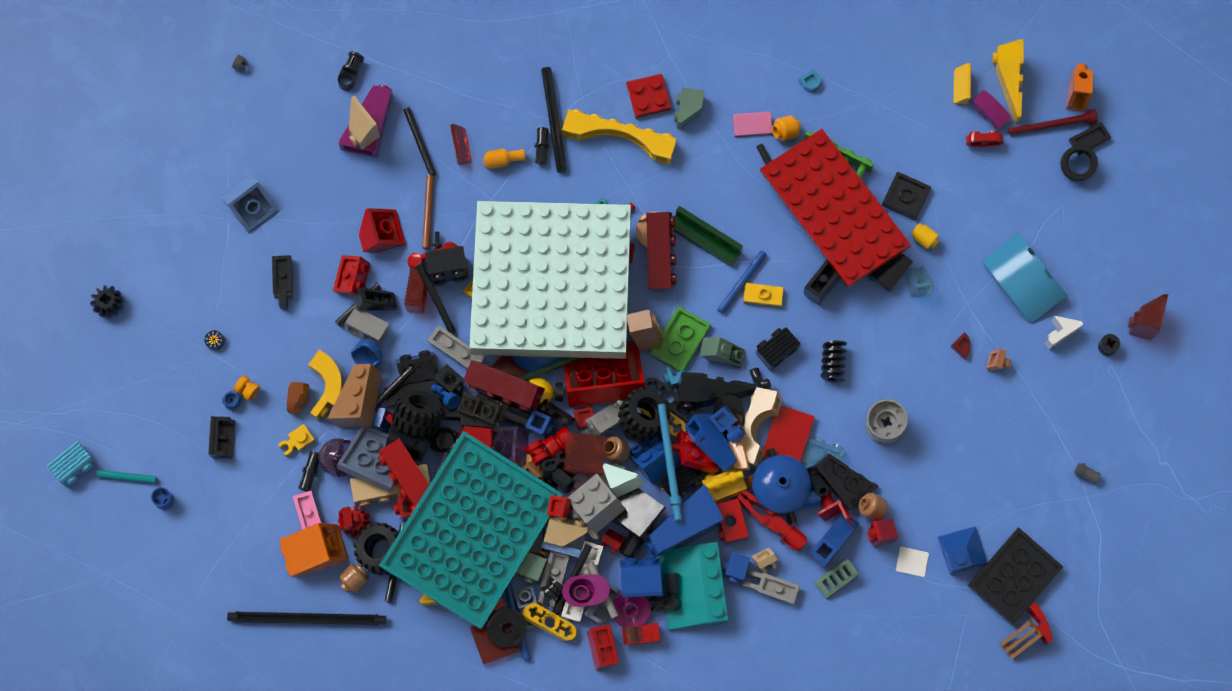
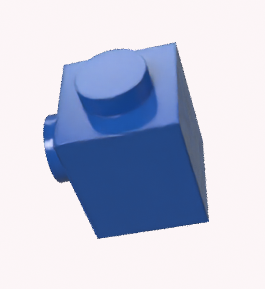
(540, 424)
(736, 568)

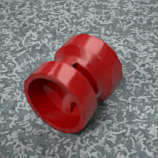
(537, 452)

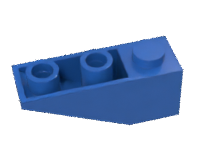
(711, 440)
(832, 541)

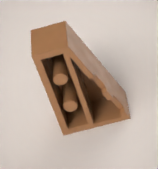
(357, 398)

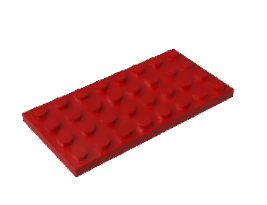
(835, 208)

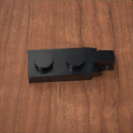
(282, 279)

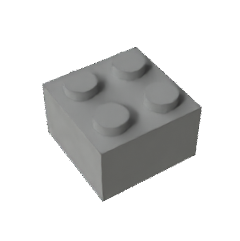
(596, 503)

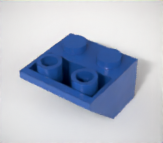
(650, 458)

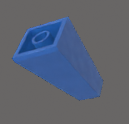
(699, 517)

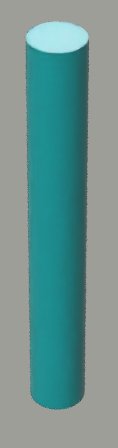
(127, 476)

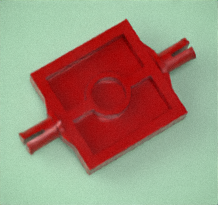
(692, 455)

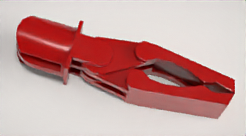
(790, 535)

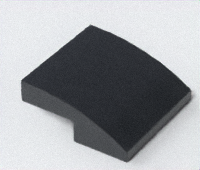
(891, 272)

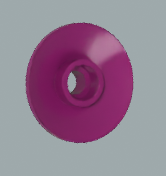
(632, 617)

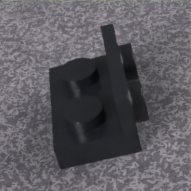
(423, 364)

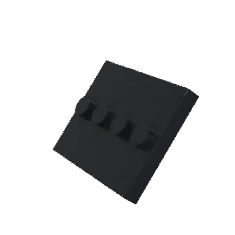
(1015, 576)

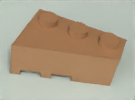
(645, 330)

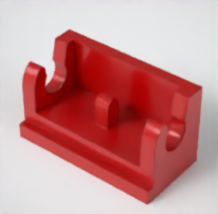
(602, 646)

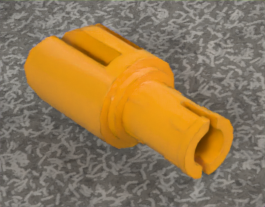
(501, 158)

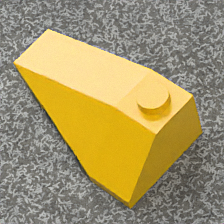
(1008, 64)

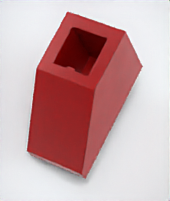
(882, 532)

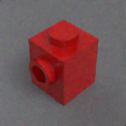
(402, 508)

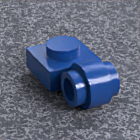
(723, 420)

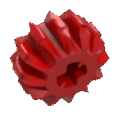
(364, 521)

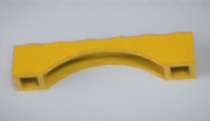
(582, 126)

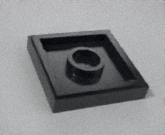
(906, 196)

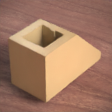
(564, 530)

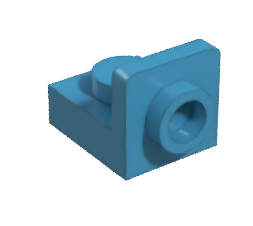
(670, 379)

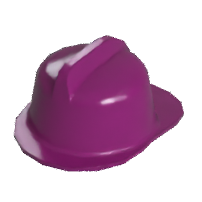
(586, 590)

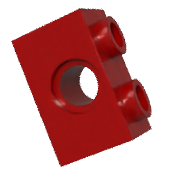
(739, 531)

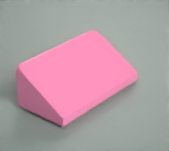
(752, 124)

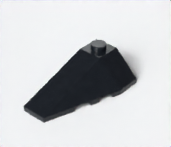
(698, 391)

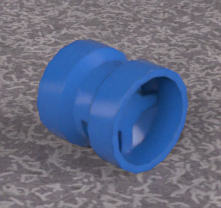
(158, 497)

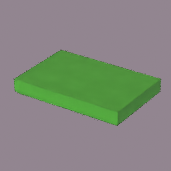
(681, 339)

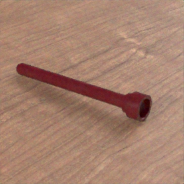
(1089, 117)

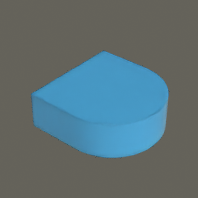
(810, 81)

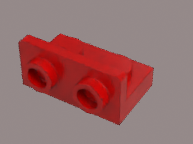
(351, 274)

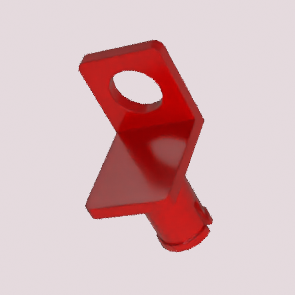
(833, 508)

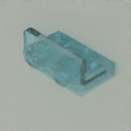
(818, 449)

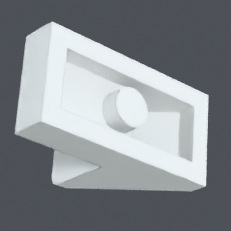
(1065, 328)

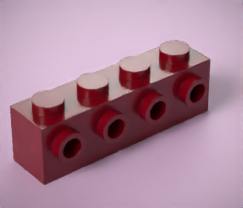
(660, 250)
(504, 385)

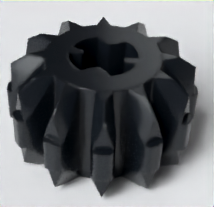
(100, 298)

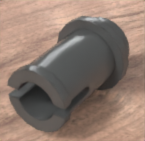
(1087, 473)

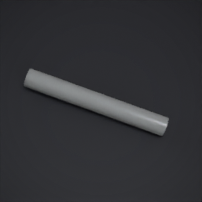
(608, 602)

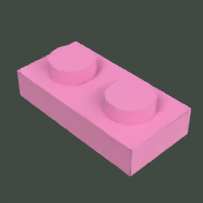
(306, 509)

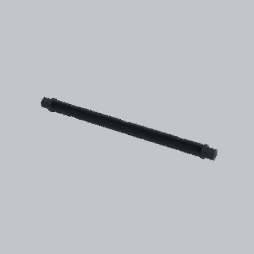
(306, 618)

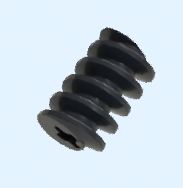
(831, 361)

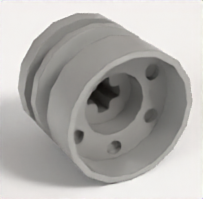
(882, 411)

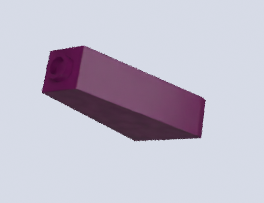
(377, 105)

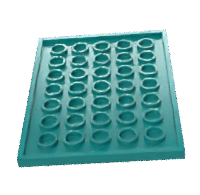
(470, 530)

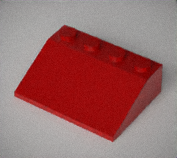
(603, 379)

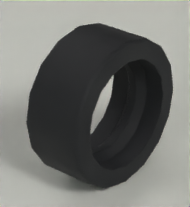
(1079, 177)

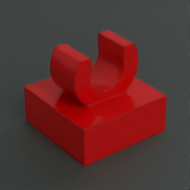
(559, 507)
(347, 519)
(613, 539)

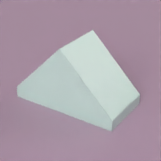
(621, 480)

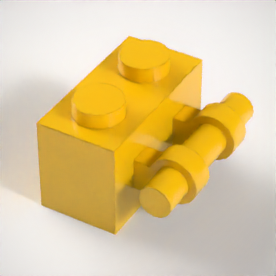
(725, 484)

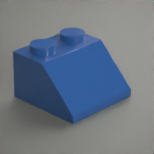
(641, 577)

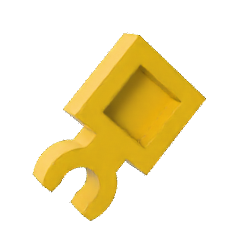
(299, 439)

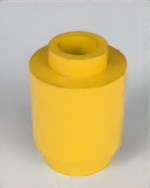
(925, 236)

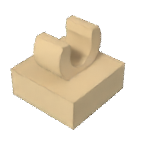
(765, 558)

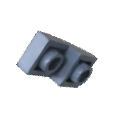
(523, 598)

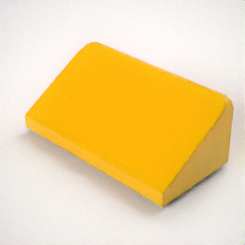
(962, 84)

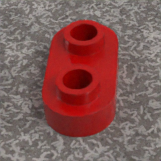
(989, 139)

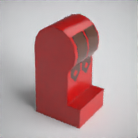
(641, 635)

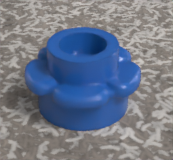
(231, 405)

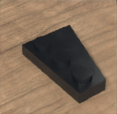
(844, 481)

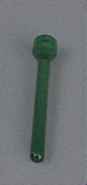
(548, 368)

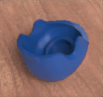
(367, 352)

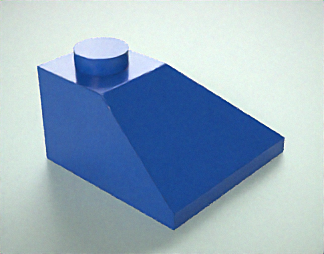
(962, 550)

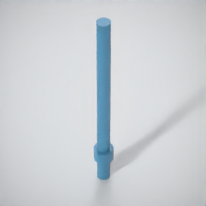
(675, 499)

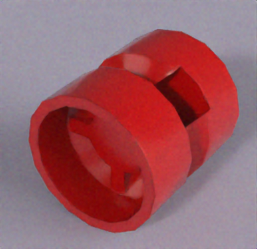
(556, 443)

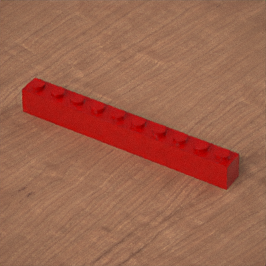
(408, 477)

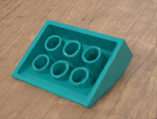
(699, 586)

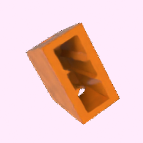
(1080, 82)

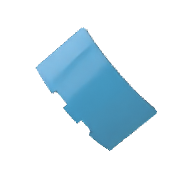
(1024, 278)

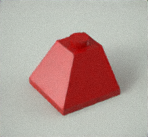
(380, 230)

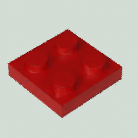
(648, 95)

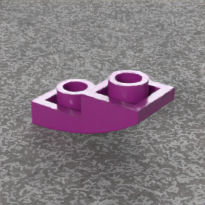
(991, 108)

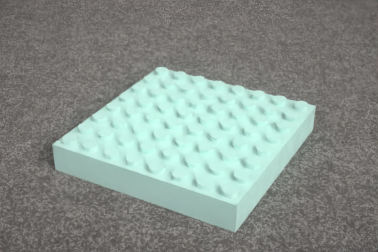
(550, 280)

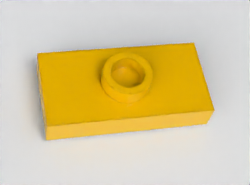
(763, 294)

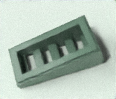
(846, 563)

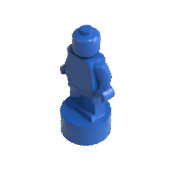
(450, 399)

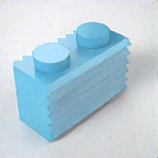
(71, 464)

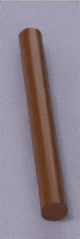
(428, 212)

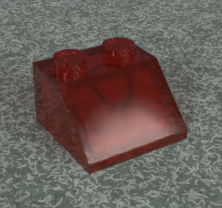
(1148, 318)

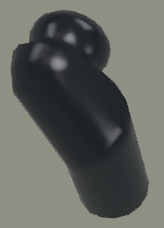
(757, 379)

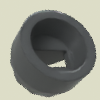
(239, 62)

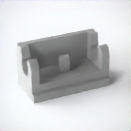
(366, 326)
(605, 419)

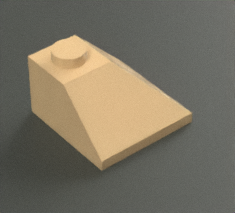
(361, 125)

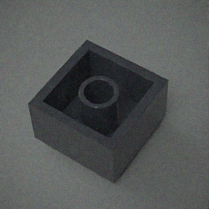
(447, 265)

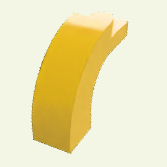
(328, 370)

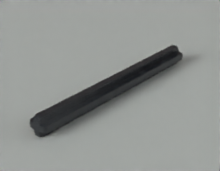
(553, 119)

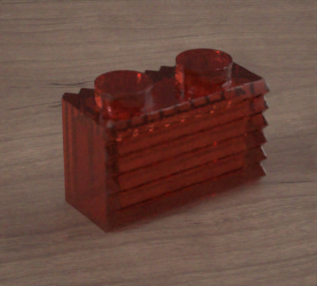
(416, 293)

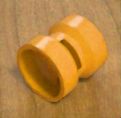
(246, 388)

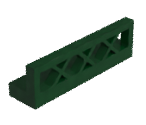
(706, 237)

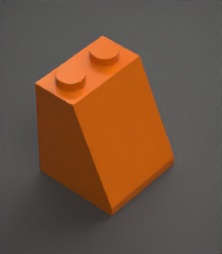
(313, 549)

